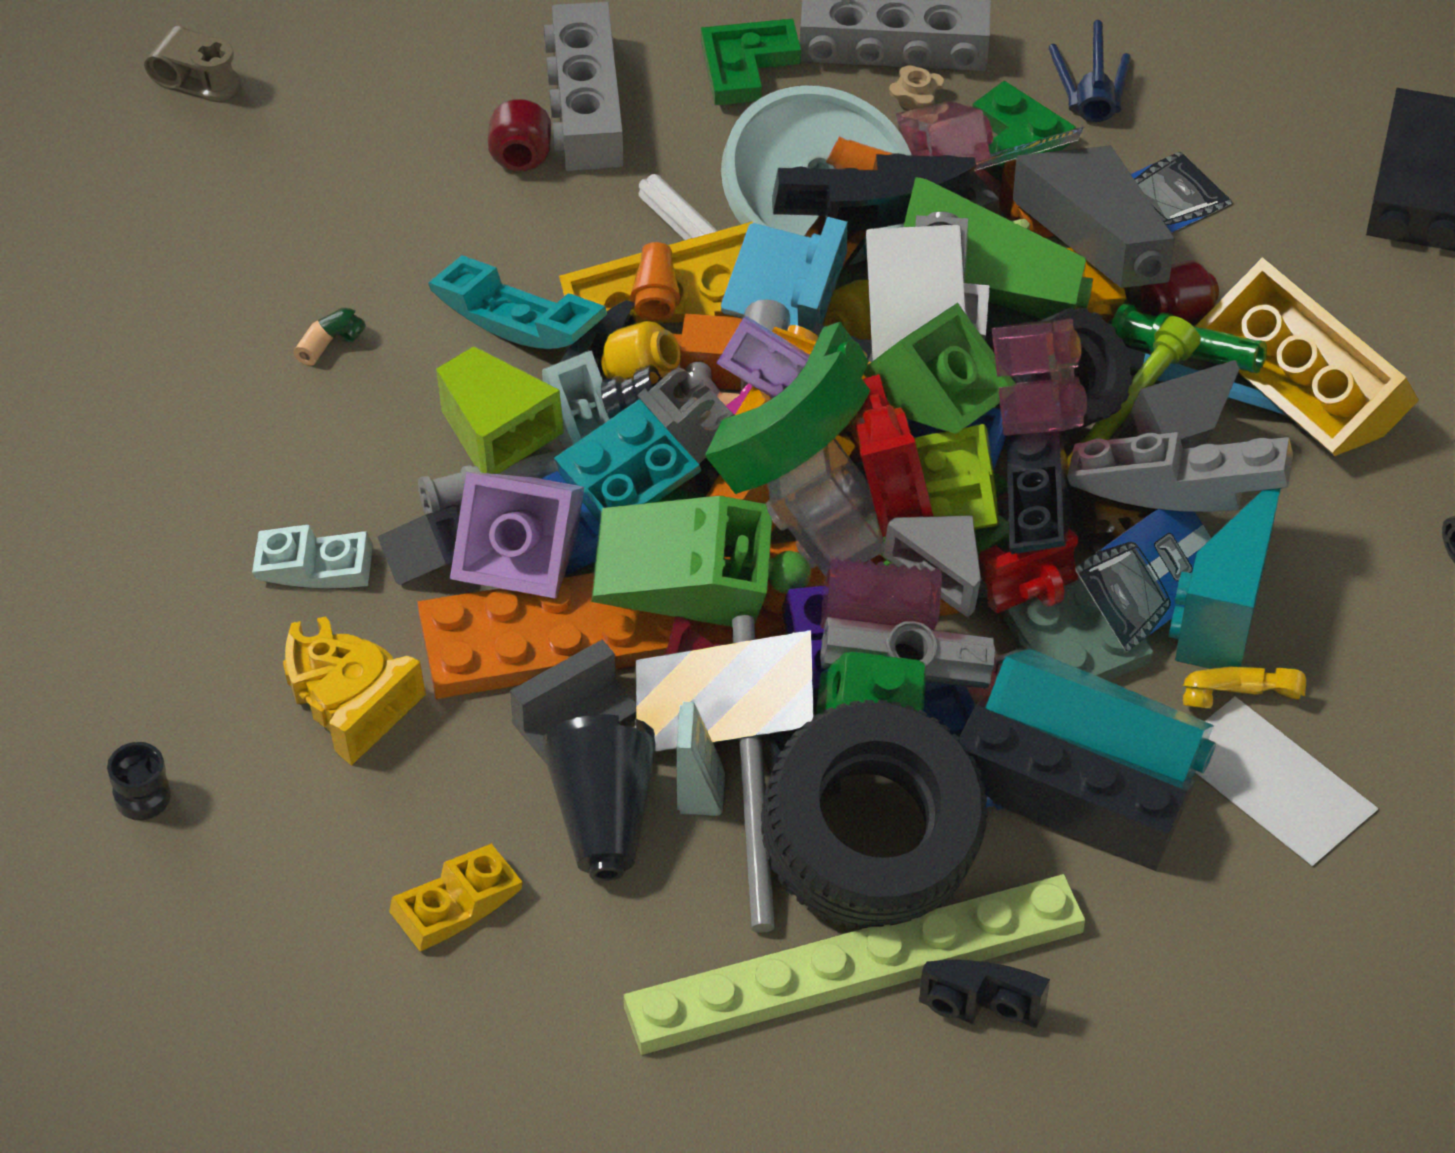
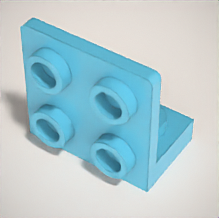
(788, 270)

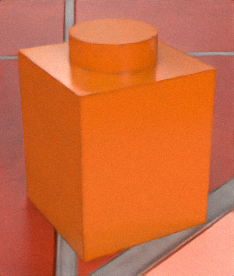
(704, 341)

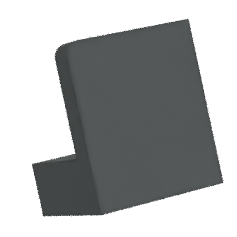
(421, 544)

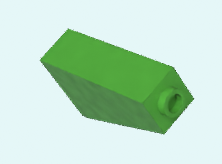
(1019, 265)

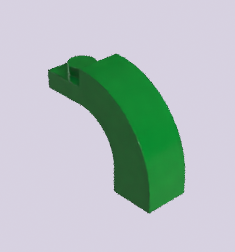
(796, 422)

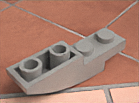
(1163, 475)

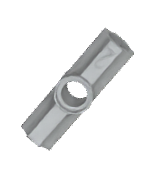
(946, 655)

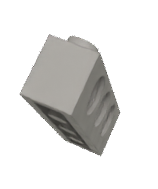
(897, 33)
(586, 84)

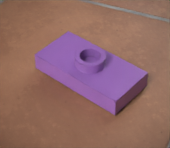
(762, 358)

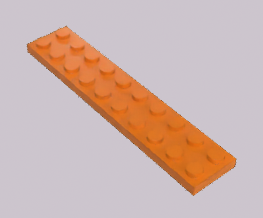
(511, 635)

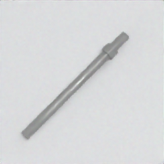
(753, 795)

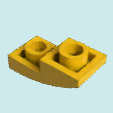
(463, 895)

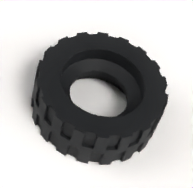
(1105, 363)

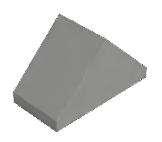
(943, 544)

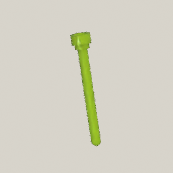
(1172, 343)

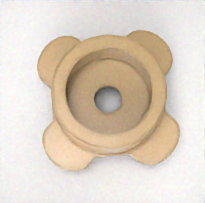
(915, 87)

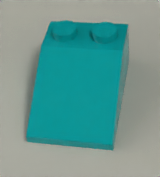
(1224, 588)

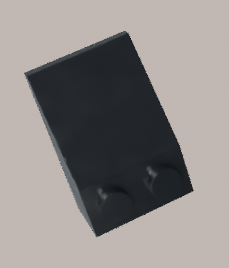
(1417, 173)

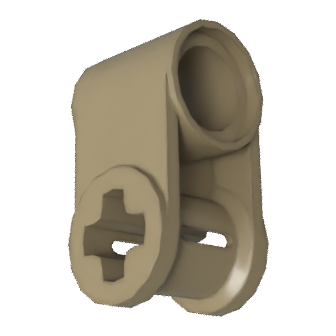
(194, 64)

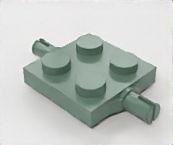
(1073, 634)

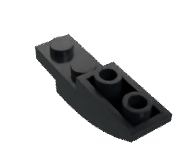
(867, 196)

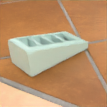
(698, 766)

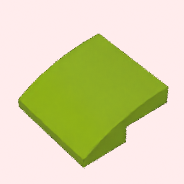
(960, 474)

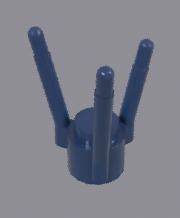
(1096, 94)

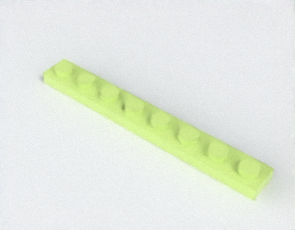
(850, 964)

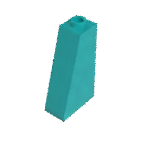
(1101, 715)

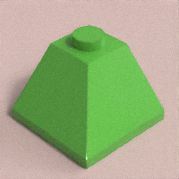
(941, 373)

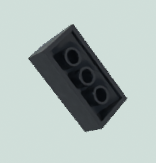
(1075, 787)

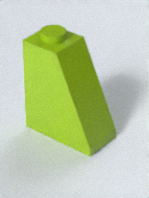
(497, 409)

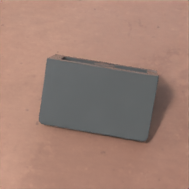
(570, 690)

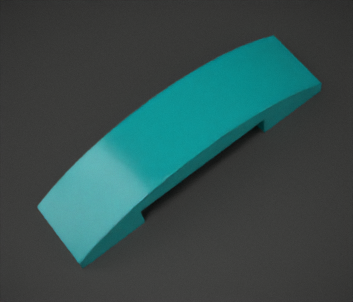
(510, 313)

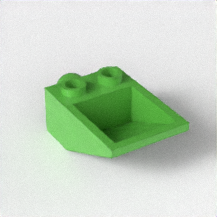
(673, 560)

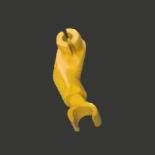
(1241, 680)

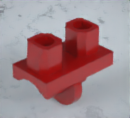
(1028, 574)

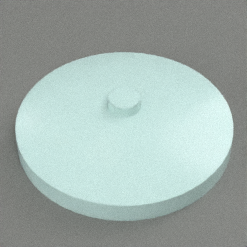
(791, 131)

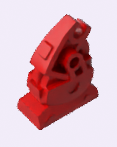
(890, 459)

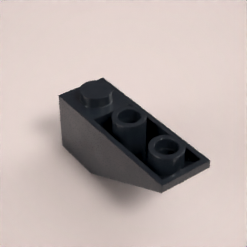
(1038, 492)

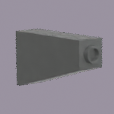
(1097, 212)

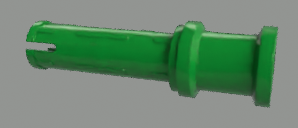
(1216, 347)

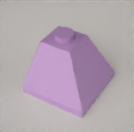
(516, 532)

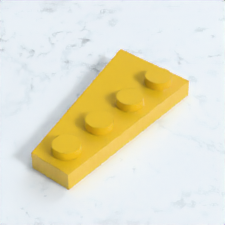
(700, 267)

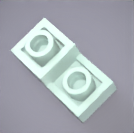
(301, 560)

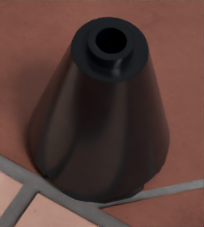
(601, 788)

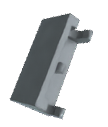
(689, 419)

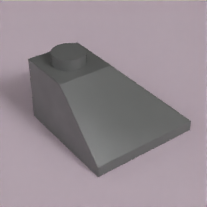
(1183, 405)

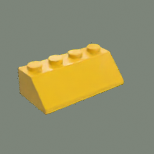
(1313, 362)

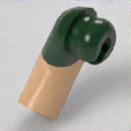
(324, 330)

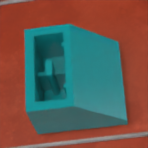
(627, 461)

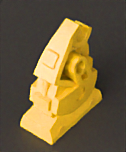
(350, 685)

